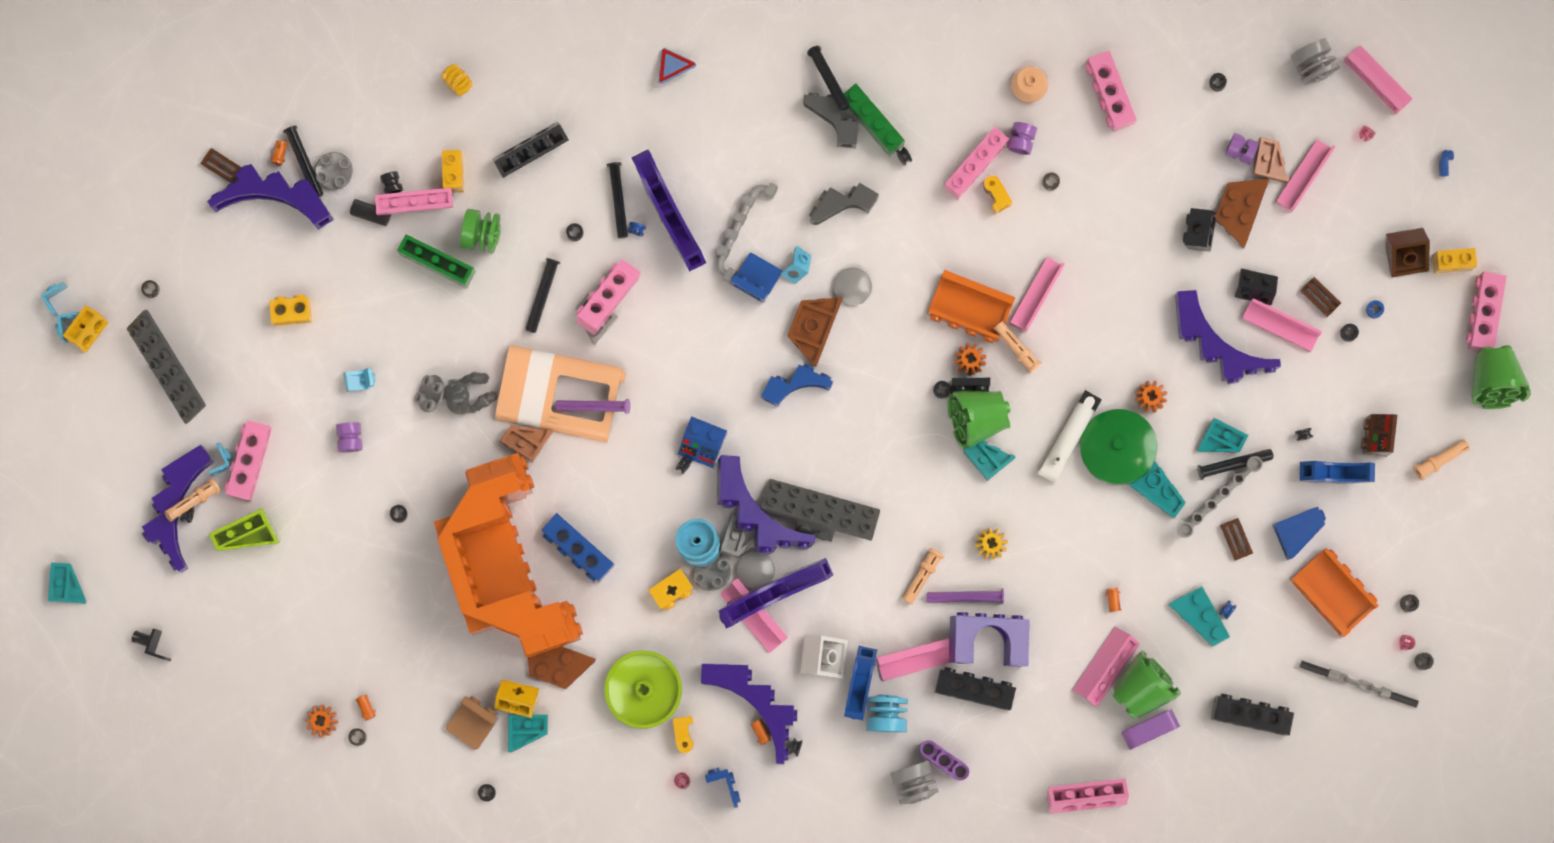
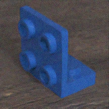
(756, 277)

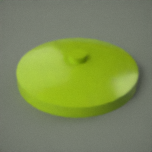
(643, 689)

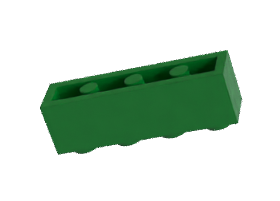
(873, 120)
(436, 261)

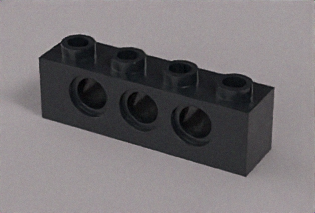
(530, 149)
(945, 688)
(1283, 716)

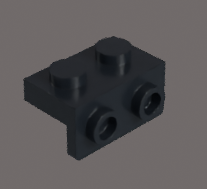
(1256, 286)

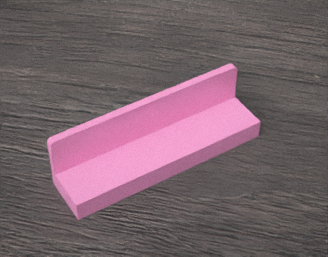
(1378, 79)
(1304, 175)
(414, 201)
(1036, 294)
(1281, 325)
(760, 622)
(914, 659)
(1106, 666)

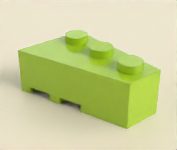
(247, 531)

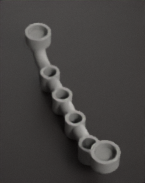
(739, 219)
(1252, 465)

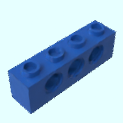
(557, 525)

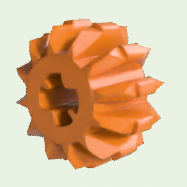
(964, 361)
(1156, 393)
(327, 723)

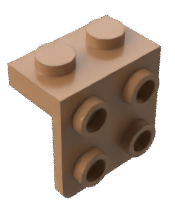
(472, 722)

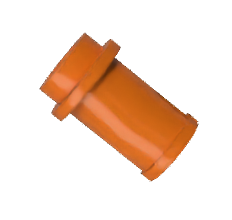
(279, 153)
(1113, 599)
(365, 707)
(761, 732)

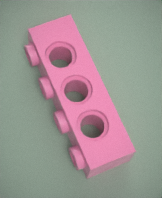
(1105, 63)
(976, 163)
(1496, 285)
(593, 321)
(246, 490)
(1087, 796)

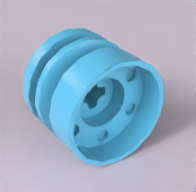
(887, 714)

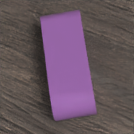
(1150, 729)
(953, 761)

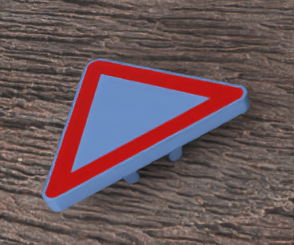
(673, 65)

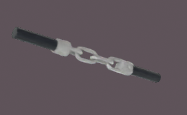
(1383, 692)

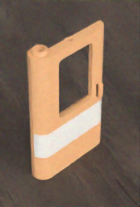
(530, 389)

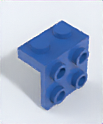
(716, 774)

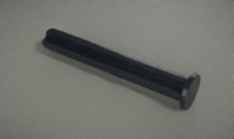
(828, 77)
(302, 158)
(618, 199)
(542, 294)
(1231, 464)

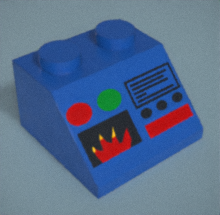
(702, 442)

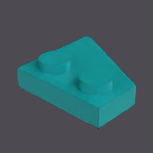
(1222, 438)
(988, 459)
(64, 585)
(525, 730)

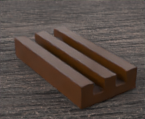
(207, 157)
(1309, 285)
(1223, 527)

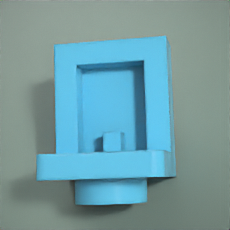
(359, 380)

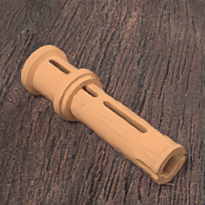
(1023, 354)
(1434, 463)
(198, 496)
(927, 568)

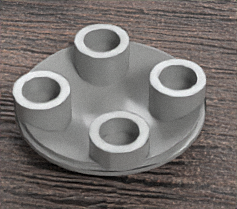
(333, 170)
(853, 286)
(430, 393)
(755, 569)
(713, 576)

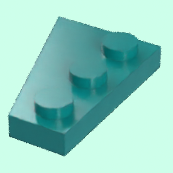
(1159, 491)
(1201, 615)

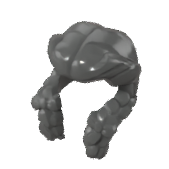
(457, 394)

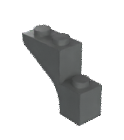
(829, 111)
(834, 202)

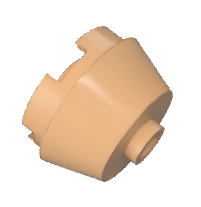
(1029, 84)

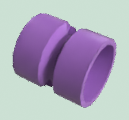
(1022, 137)
(1235, 146)
(349, 437)

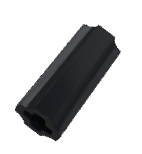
(368, 212)

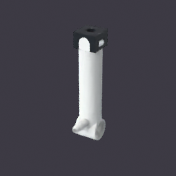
(1069, 436)

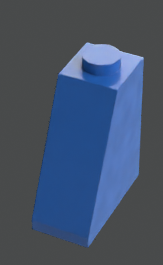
(1298, 530)

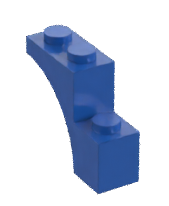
(803, 377)
(1337, 472)
(860, 683)

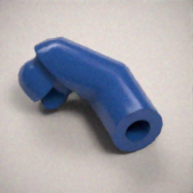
(1443, 162)

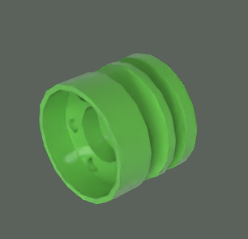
(479, 230)

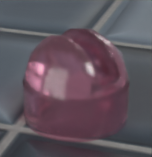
(1366, 132)
(1407, 642)
(686, 778)

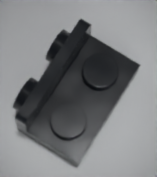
(970, 384)

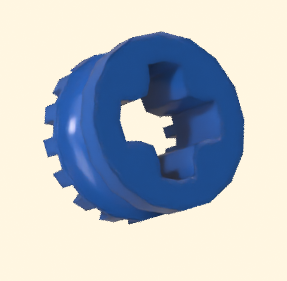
(636, 228)
(1371, 313)
(1228, 610)

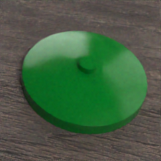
(1118, 447)

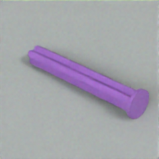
(608, 406)
(966, 596)

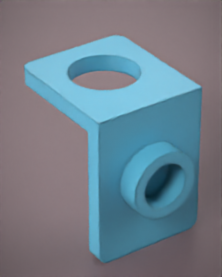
(800, 264)
(52, 291)
(60, 327)
(226, 456)

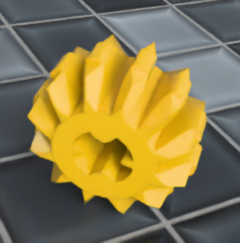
(456, 80)
(997, 541)

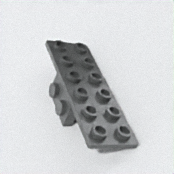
(166, 366)
(819, 512)

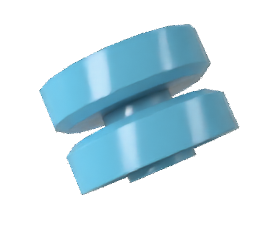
(708, 542)

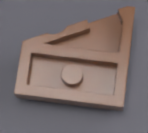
(1269, 161)
(526, 441)

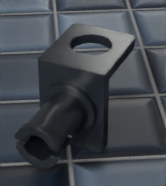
(150, 641)

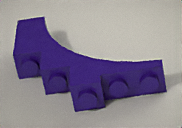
(275, 188)
(668, 211)
(1232, 362)
(180, 476)
(749, 516)
(774, 591)
(759, 696)

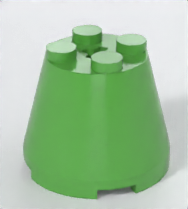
(1498, 379)
(977, 415)
(1144, 686)

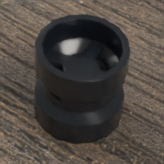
(391, 183)

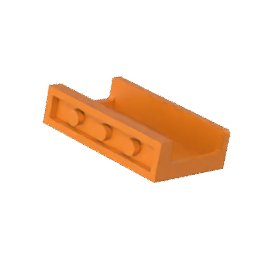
(970, 306)
(1334, 592)

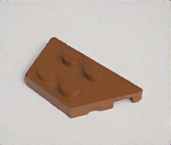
(1239, 208)
(813, 325)
(559, 666)

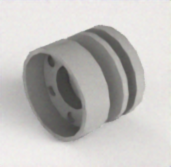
(1315, 62)
(914, 783)

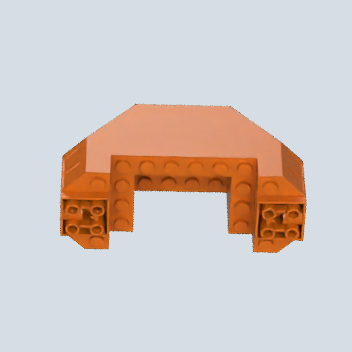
(489, 564)

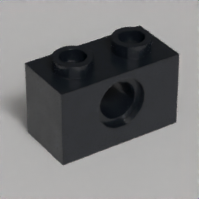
(1203, 240)

